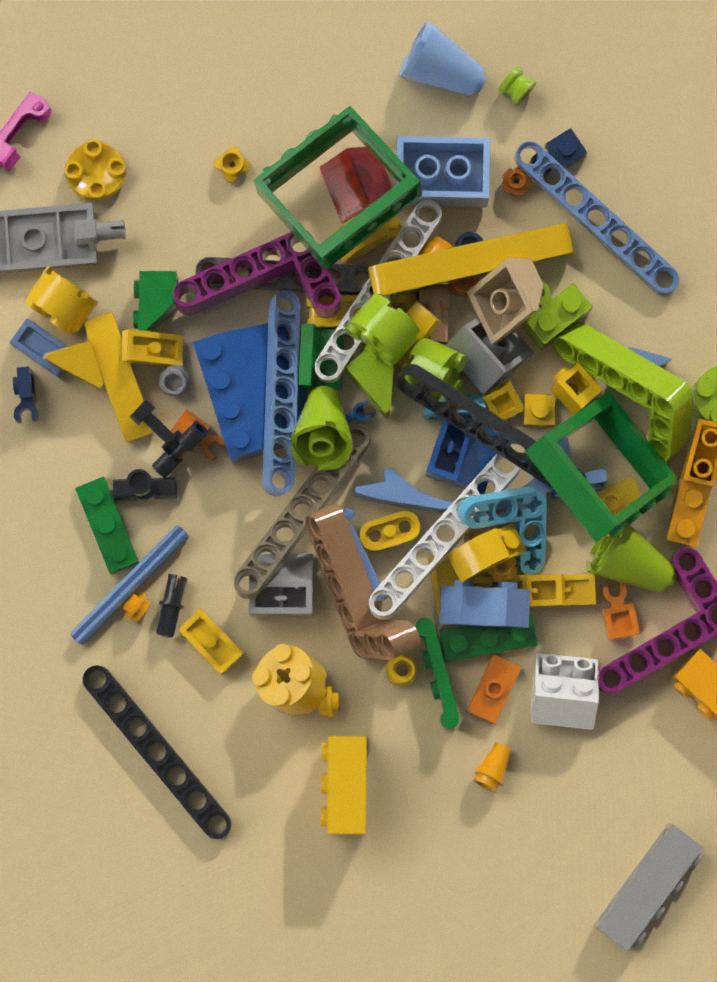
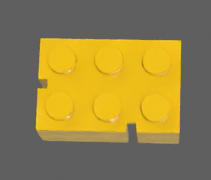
(344, 785)

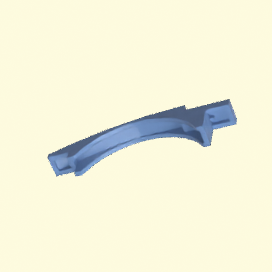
(400, 493)

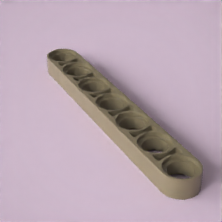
(290, 520)

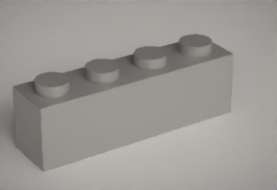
(649, 886)

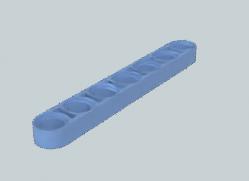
(590, 203)
(273, 403)

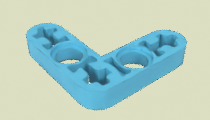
(517, 513)

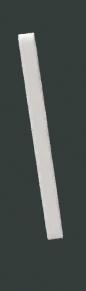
(396, 250)
(432, 543)

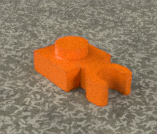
(186, 421)
(619, 619)

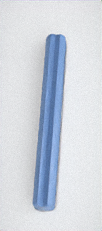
(129, 585)

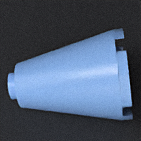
(442, 63)

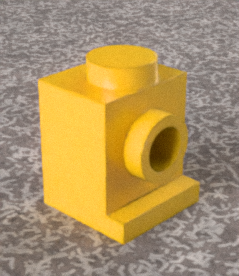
(583, 384)

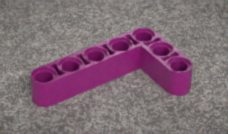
(262, 273)
(675, 634)

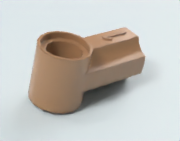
(437, 301)

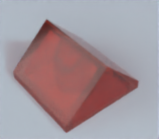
(354, 181)

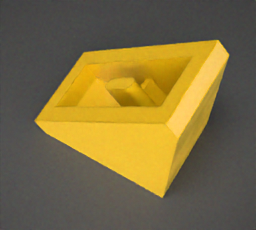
(78, 361)

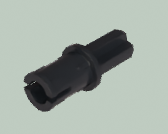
(171, 606)

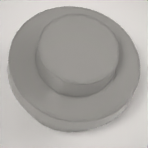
(174, 380)

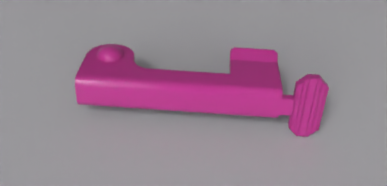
(31, 108)

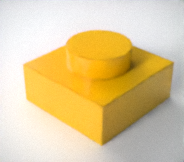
(503, 401)
(539, 410)

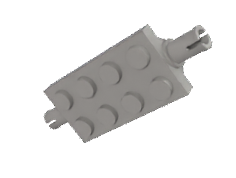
(53, 237)

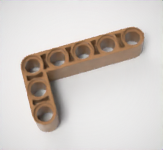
(352, 589)

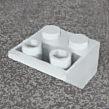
(564, 691)

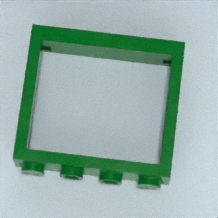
(368, 220)
(577, 491)

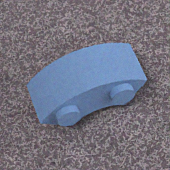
(484, 605)

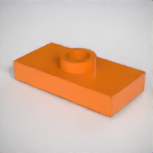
(494, 689)

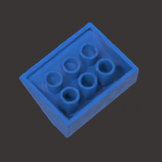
(236, 381)

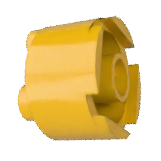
(62, 300)
(290, 680)

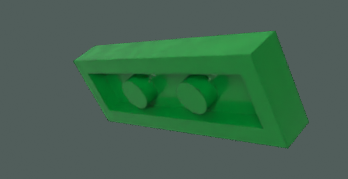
(107, 525)
(479, 640)

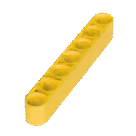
(469, 259)

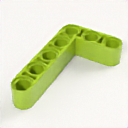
(638, 379)

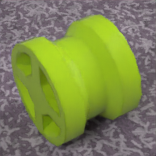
(517, 85)

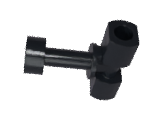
(175, 444)
(142, 486)

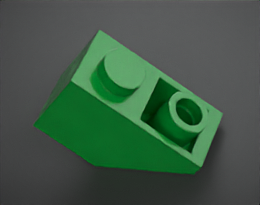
(155, 298)

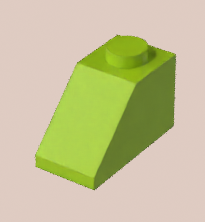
(374, 380)

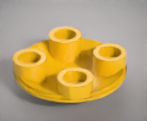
(95, 170)

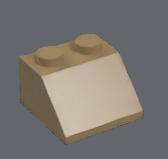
(507, 297)

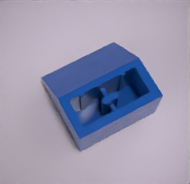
(458, 457)

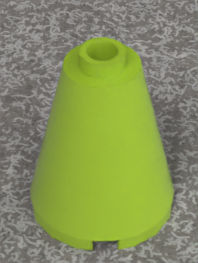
(322, 431)
(631, 561)

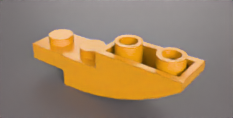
(694, 485)

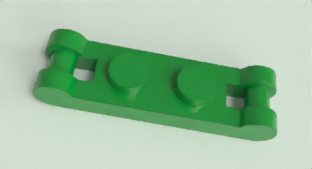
(441, 686)

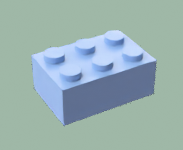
(448, 168)

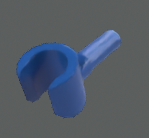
(358, 413)

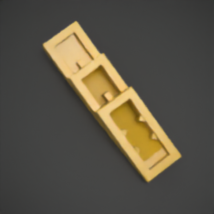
(117, 375)
(552, 589)

